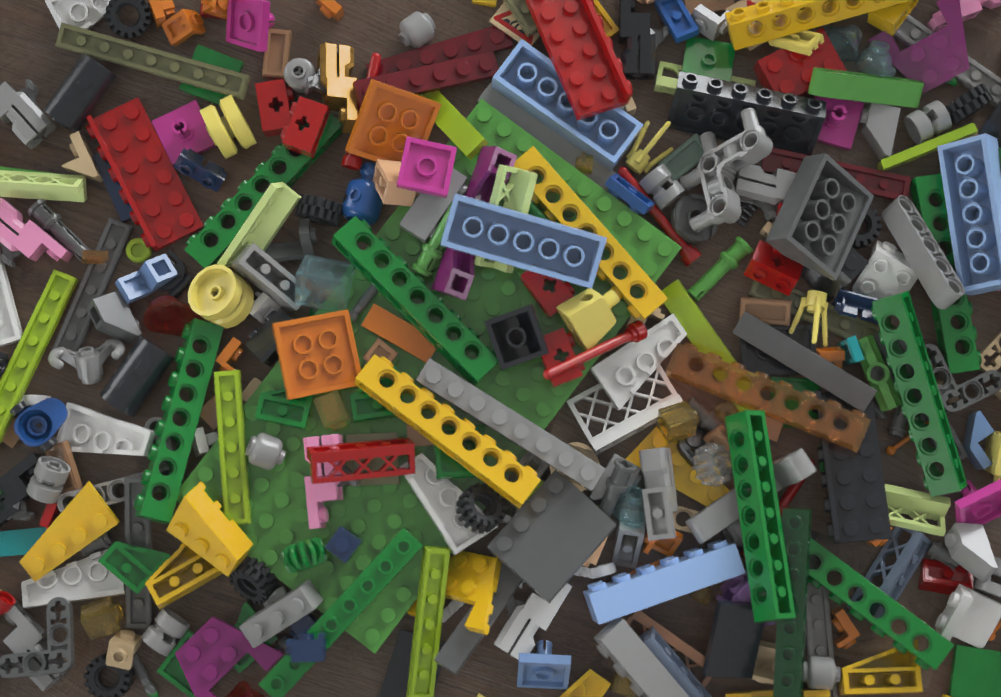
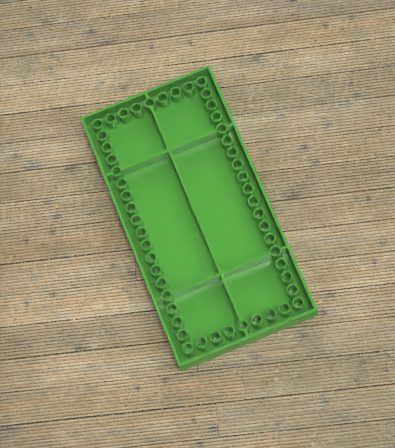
(382, 511)

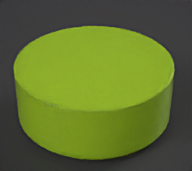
(137, 251)

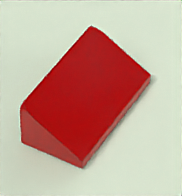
(942, 579)

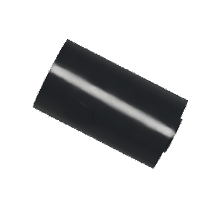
(79, 93)
(137, 376)

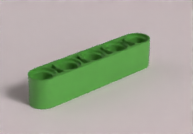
(865, 87)

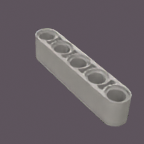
(923, 252)

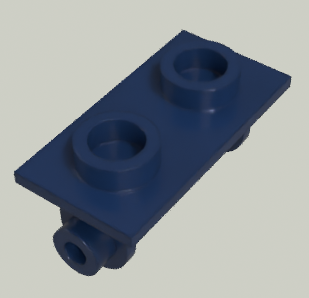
(190, 165)
(850, 303)

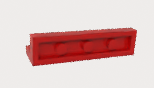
(361, 450)

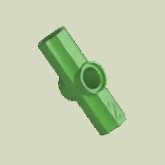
(886, 395)

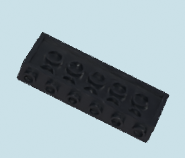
(715, 106)
(853, 483)

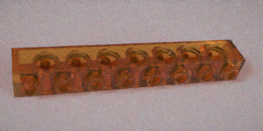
(751, 399)

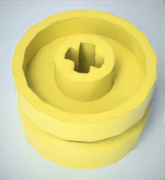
(225, 128)
(220, 296)

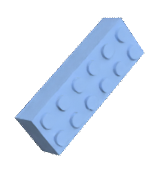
(533, 85)
(973, 208)
(523, 240)
(663, 582)

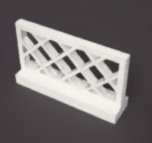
(629, 426)

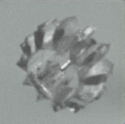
(712, 464)

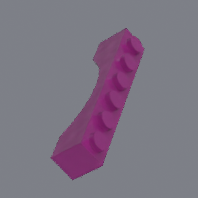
(456, 266)

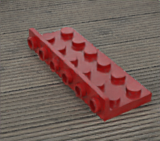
(581, 55)
(144, 175)

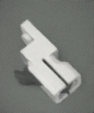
(525, 619)

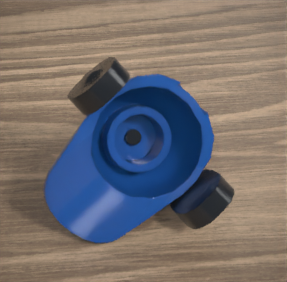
(39, 422)

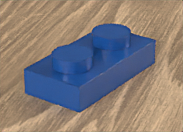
(677, 19)
(622, 189)

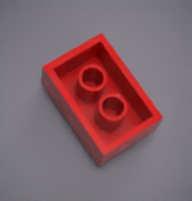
(792, 71)

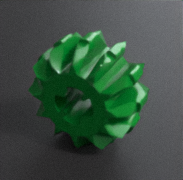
(304, 555)

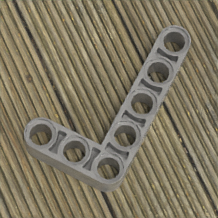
(108, 488)
(724, 511)

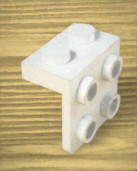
(885, 273)
(969, 617)

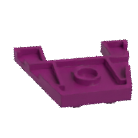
(936, 56)
(217, 650)

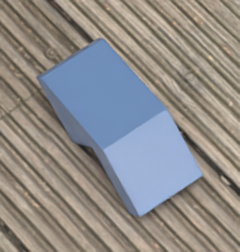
(149, 278)
(976, 430)

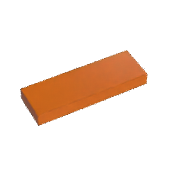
(398, 333)

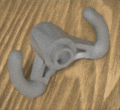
(87, 359)

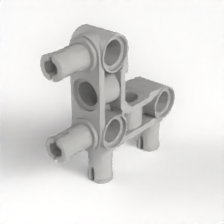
(719, 166)

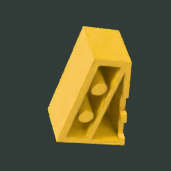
(209, 532)
(180, 576)
(882, 674)

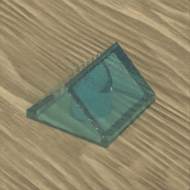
(323, 283)

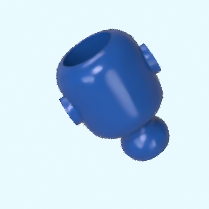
(362, 197)

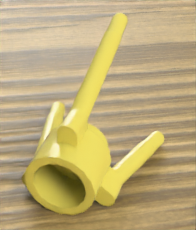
(639, 160)
(816, 305)

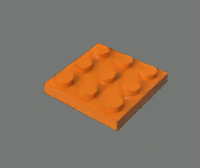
(388, 119)
(317, 354)

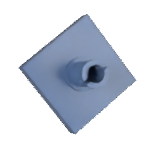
(543, 668)

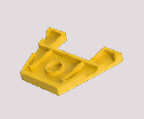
(473, 581)

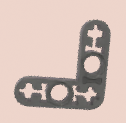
(950, 389)
(54, 648)

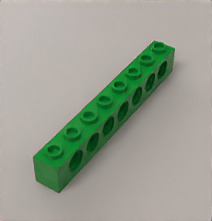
(248, 190)
(417, 314)
(946, 335)
(209, 337)
(924, 380)
(759, 516)
(347, 608)
(937, 645)

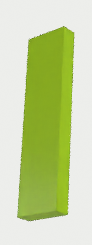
(457, 127)
(926, 148)

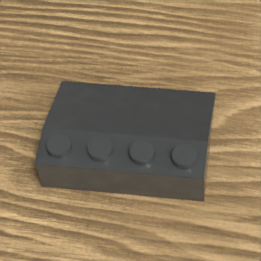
(820, 216)
(551, 536)

